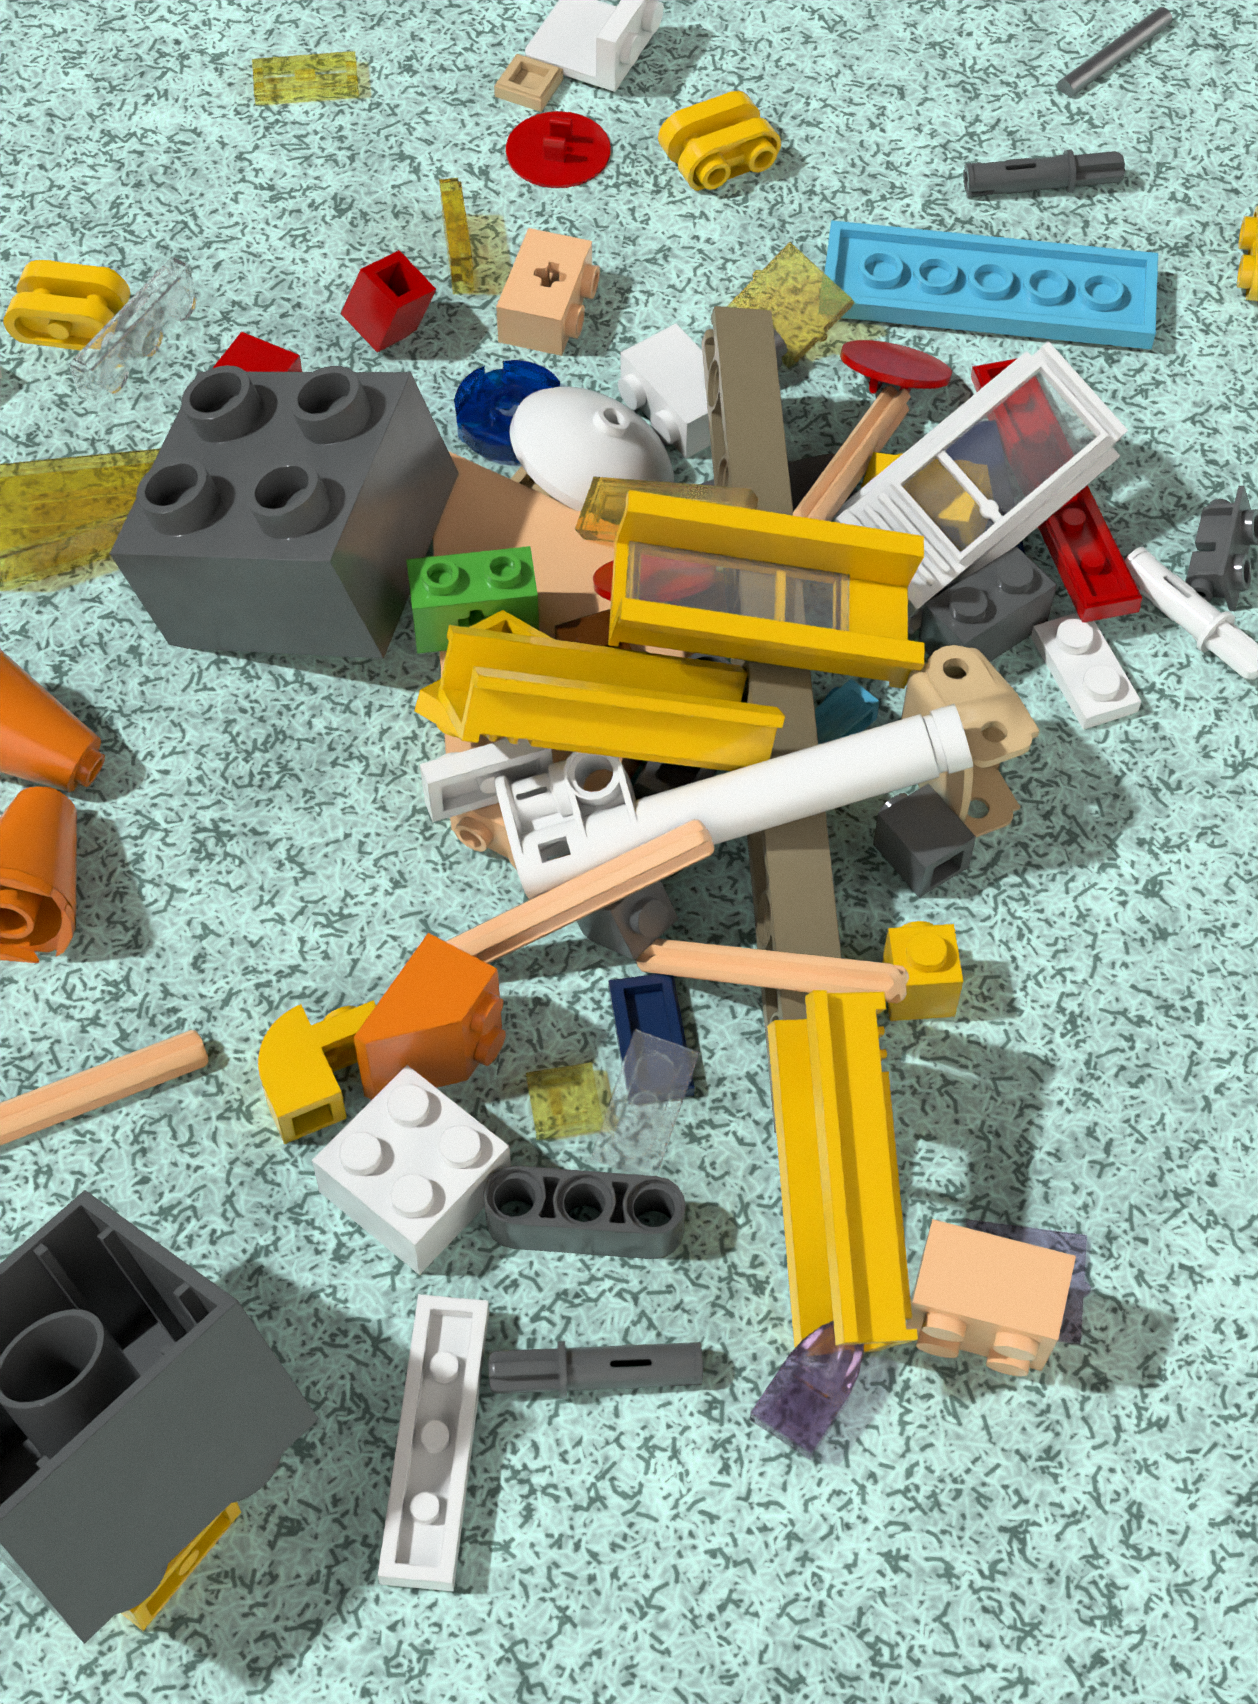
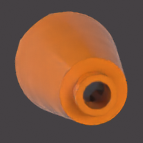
(41, 736)
(37, 874)

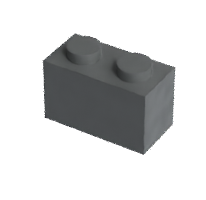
(990, 607)

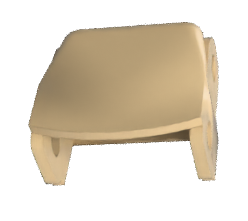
(994, 727)

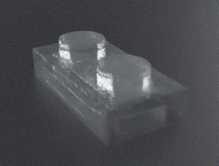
(644, 1104)

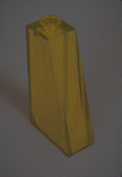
(64, 511)

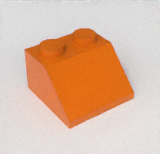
(434, 1018)

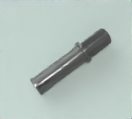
(1043, 173)
(593, 1369)

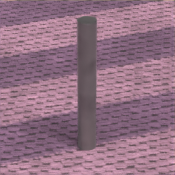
(1115, 52)

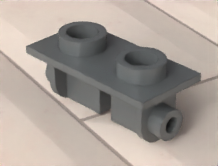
(1230, 532)

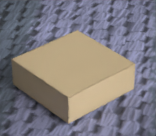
(528, 82)

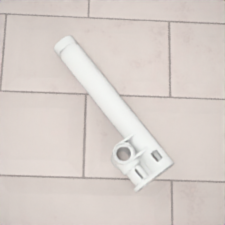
(557, 817)

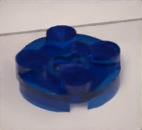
(482, 396)

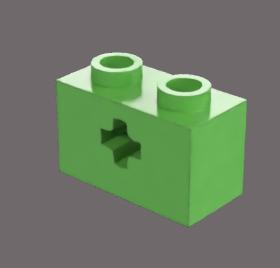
(468, 590)

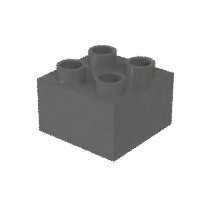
(287, 511)
(124, 1411)

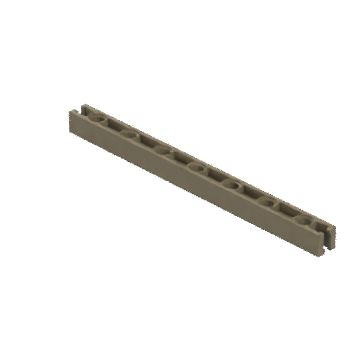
(749, 450)

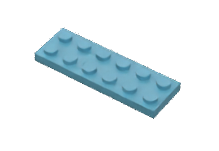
(995, 284)

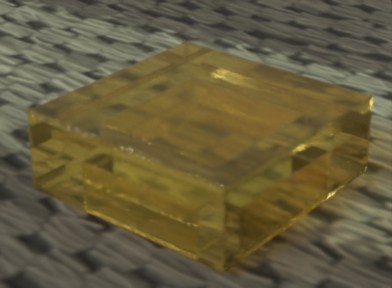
(564, 1101)

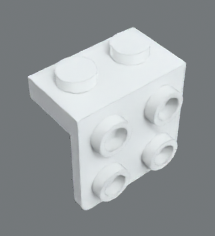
(596, 38)

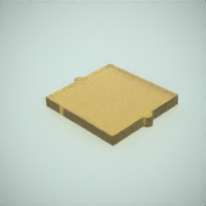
(800, 299)

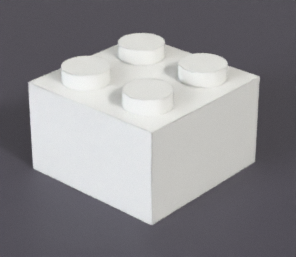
(411, 1168)

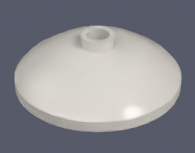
(577, 434)

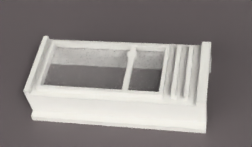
(991, 471)

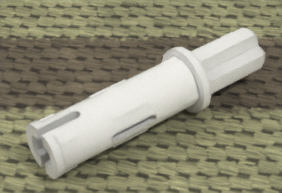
(1193, 613)

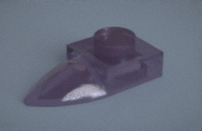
(809, 1391)

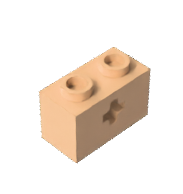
(546, 292)

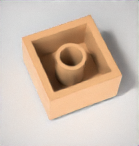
(989, 1298)

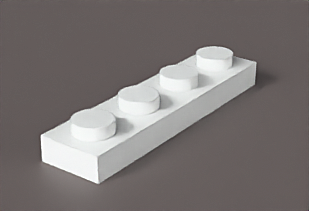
(434, 1444)

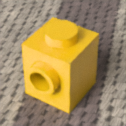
(933, 970)

